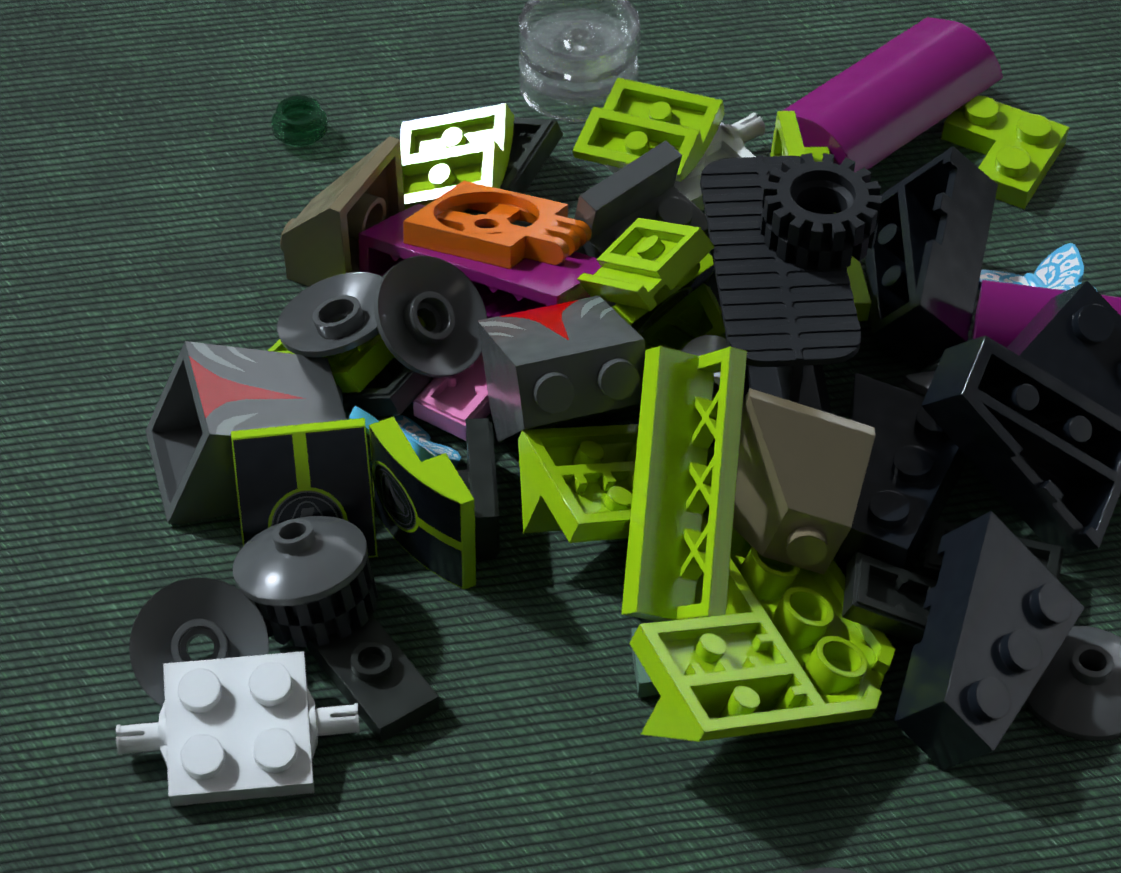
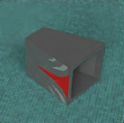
(560, 366)
(221, 392)

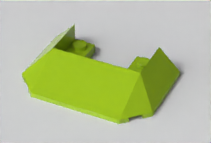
(765, 665)

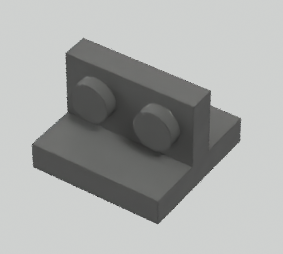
(634, 192)

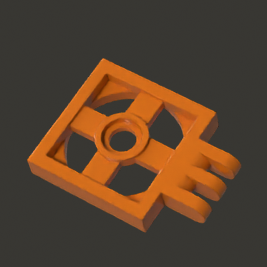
(448, 230)

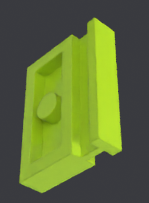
(647, 259)

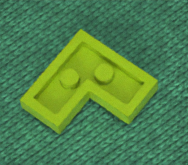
(1015, 142)

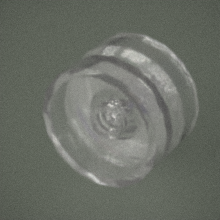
(575, 54)

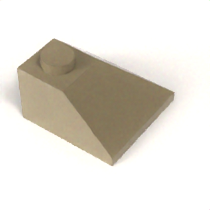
(327, 231)
(798, 479)

